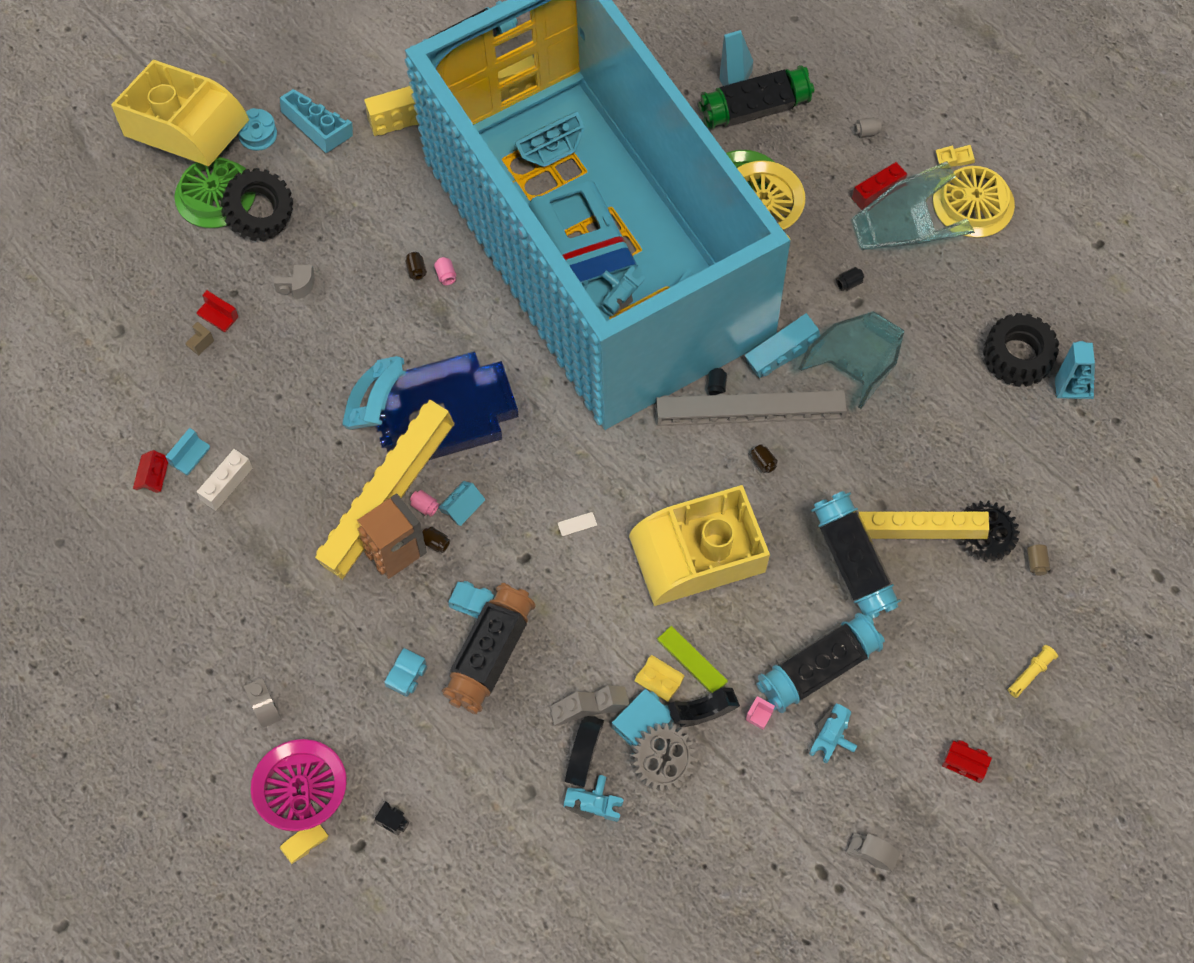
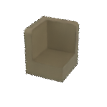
(200, 340)

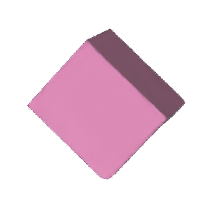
(760, 713)

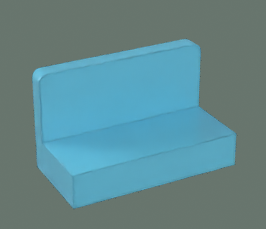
(187, 452)
(462, 502)

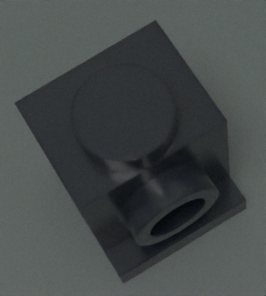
(391, 819)

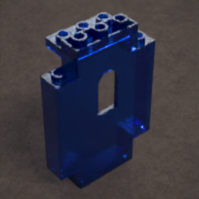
(472, 394)

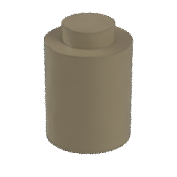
(1038, 559)

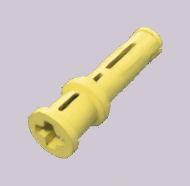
(1037, 665)

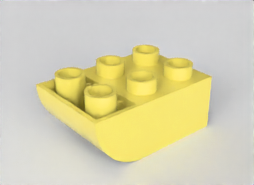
(179, 112)
(699, 545)

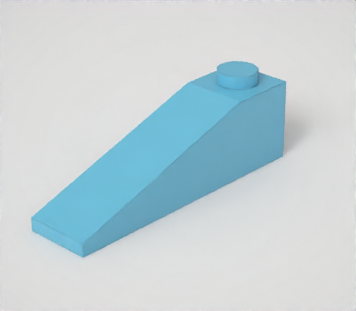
(735, 60)

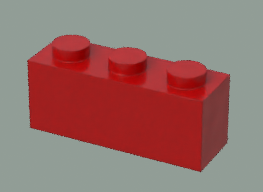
(877, 184)

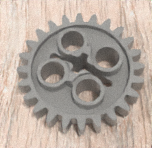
(645, 751)

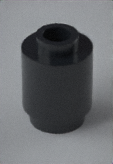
(850, 279)
(717, 381)

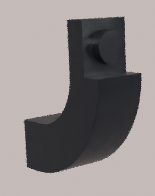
(704, 709)
(583, 750)

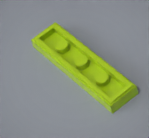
(692, 660)

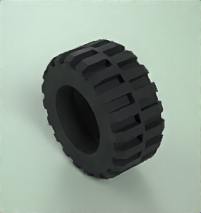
(270, 187)
(1027, 330)

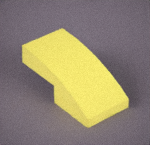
(957, 156)
(302, 842)

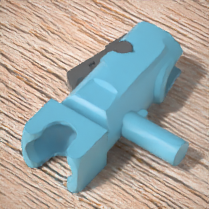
(622, 291)
(831, 731)
(593, 803)

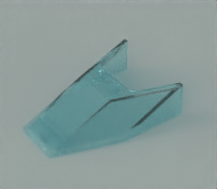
(902, 213)
(861, 347)

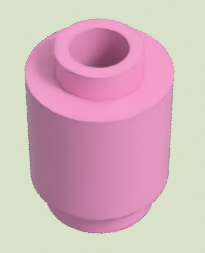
(445, 271)
(424, 503)

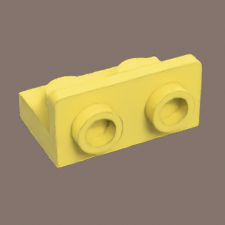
(660, 678)

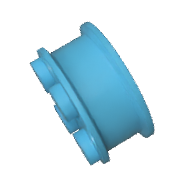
(258, 131)

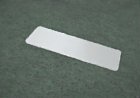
(577, 524)

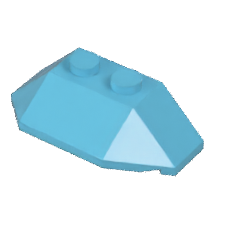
(552, 140)

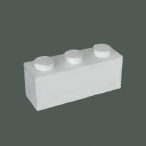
(224, 479)

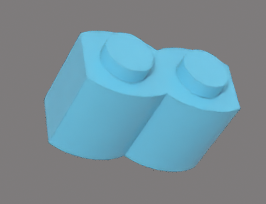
(469, 599)
(405, 672)

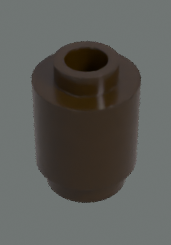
(415, 265)
(764, 459)
(435, 539)

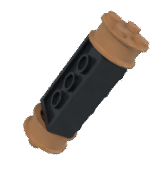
(488, 648)

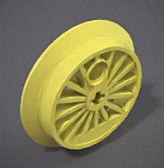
(783, 182)
(975, 198)

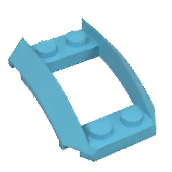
(385, 374)

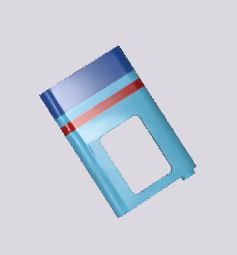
(591, 252)

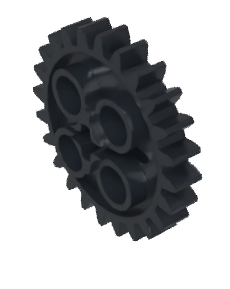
(996, 545)

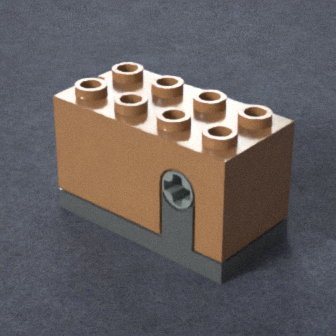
(391, 536)

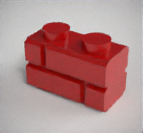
(967, 761)

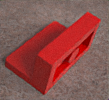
(217, 312)
(151, 471)

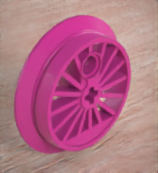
(297, 755)

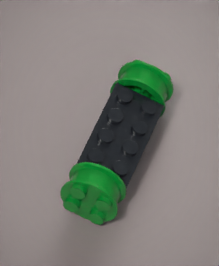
(756, 97)

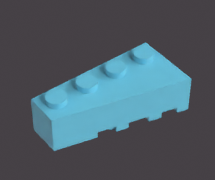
(315, 121)
(783, 346)
(1077, 373)

